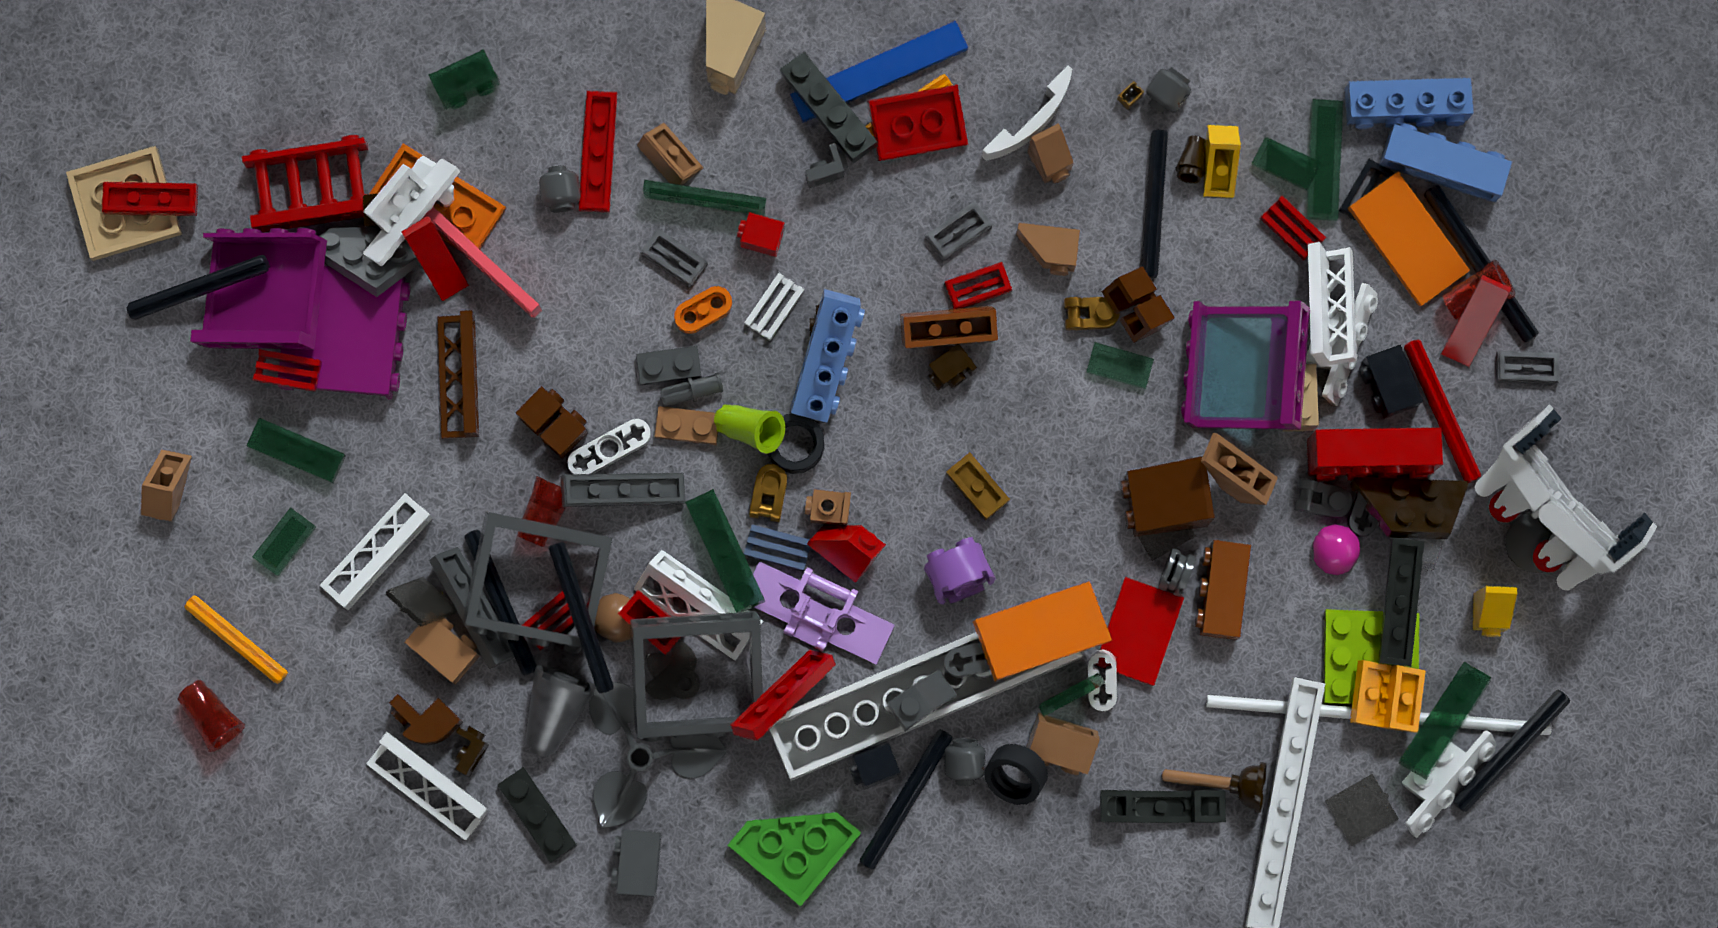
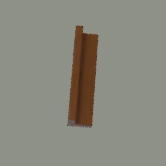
(468, 371)

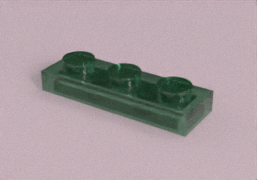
(296, 450)

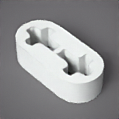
(1110, 679)

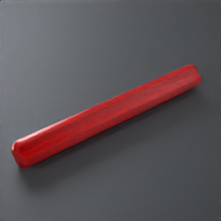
(1442, 411)

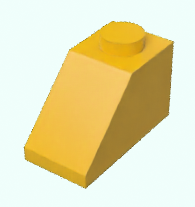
(1221, 160)
(1493, 609)

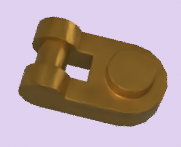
(1100, 313)
(772, 482)

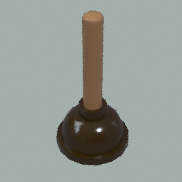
(1247, 784)

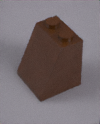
(1168, 497)

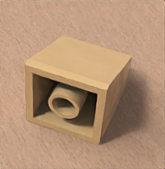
(731, 42)

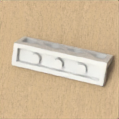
(1320, 307)
(383, 558)
(698, 594)
(434, 776)

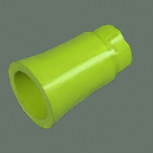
(751, 426)

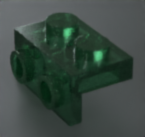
(464, 80)

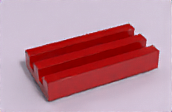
(1274, 209)
(953, 295)
(261, 365)
(544, 610)

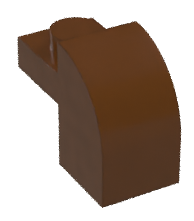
(431, 726)

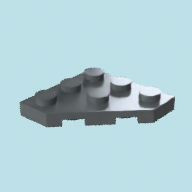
(346, 256)

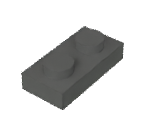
(668, 365)

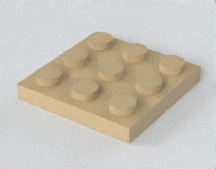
(115, 234)

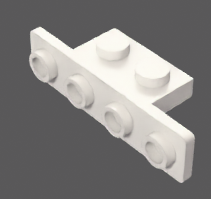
(404, 203)
(1337, 380)
(1448, 776)

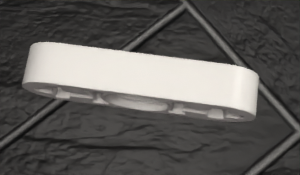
(611, 435)

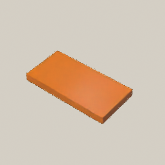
(470, 212)
(1408, 239)
(1042, 631)

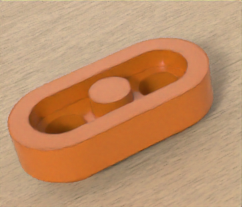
(701, 307)

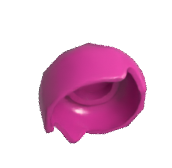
(1336, 549)

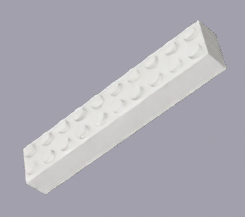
(859, 714)

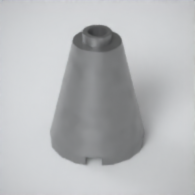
(554, 708)

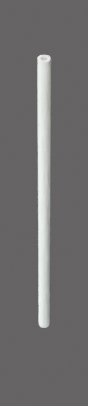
(1344, 712)

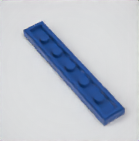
(892, 65)

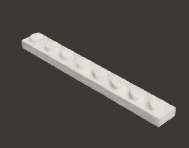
(1285, 804)

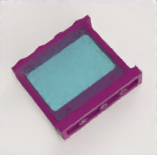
(1246, 366)

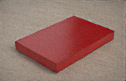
(917, 122)
(1141, 630)

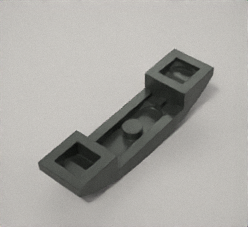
(1163, 806)

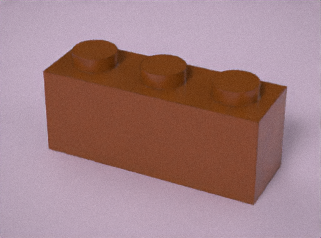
(948, 327)
(1223, 589)

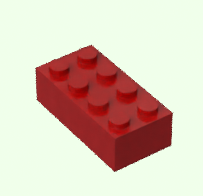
(1374, 452)

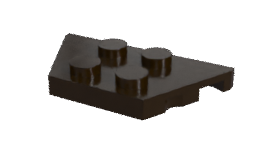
(1412, 505)

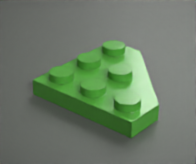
(795, 849)

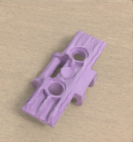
(818, 623)

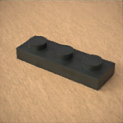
(537, 814)

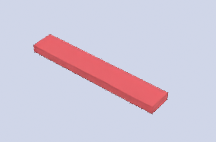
(482, 262)

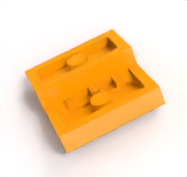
(1387, 696)

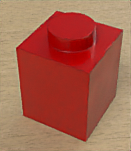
(761, 234)

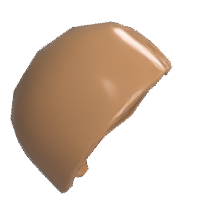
(608, 622)

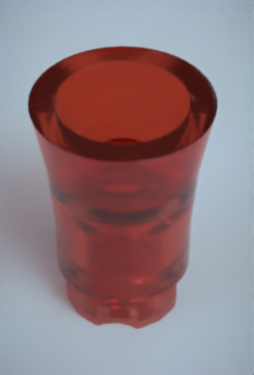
(1461, 293)
(543, 507)
(209, 715)

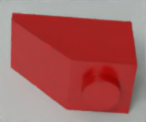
(847, 548)
(643, 607)

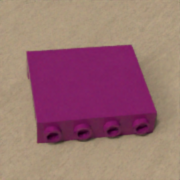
(272, 308)
(356, 338)

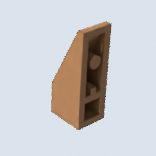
(1238, 472)

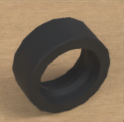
(817, 451)
(1022, 759)

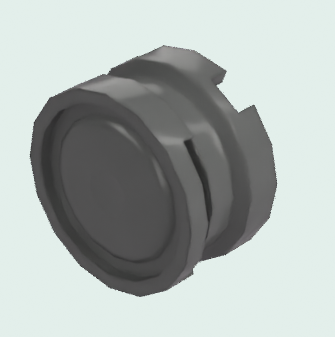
(1180, 574)

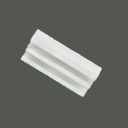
(762, 302)

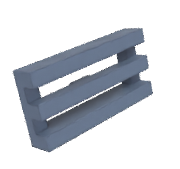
(777, 547)

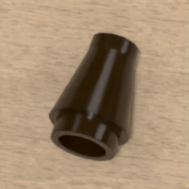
(1192, 161)

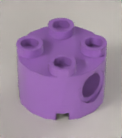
(958, 571)

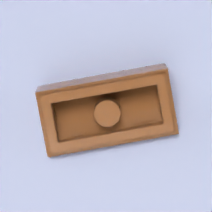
(669, 155)

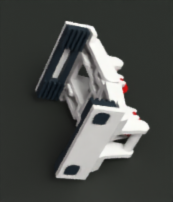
(1574, 529)

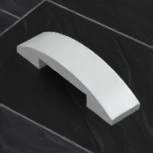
(1006, 143)

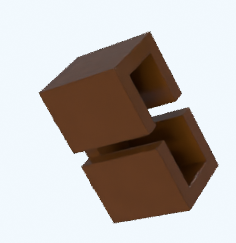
(1149, 315)
(541, 411)

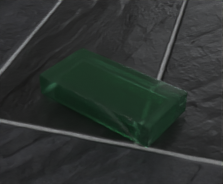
(1286, 163)
(1120, 365)
(284, 541)
(1071, 694)

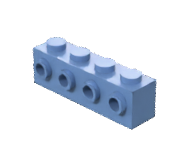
(1409, 101)
(1445, 162)
(826, 355)

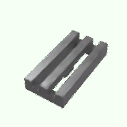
(944, 254)
(695, 273)
(1554, 368)

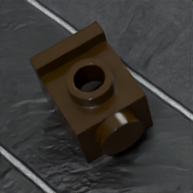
(950, 368)

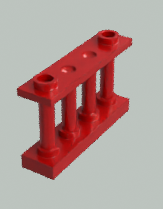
(299, 214)

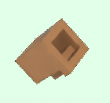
(836, 516)

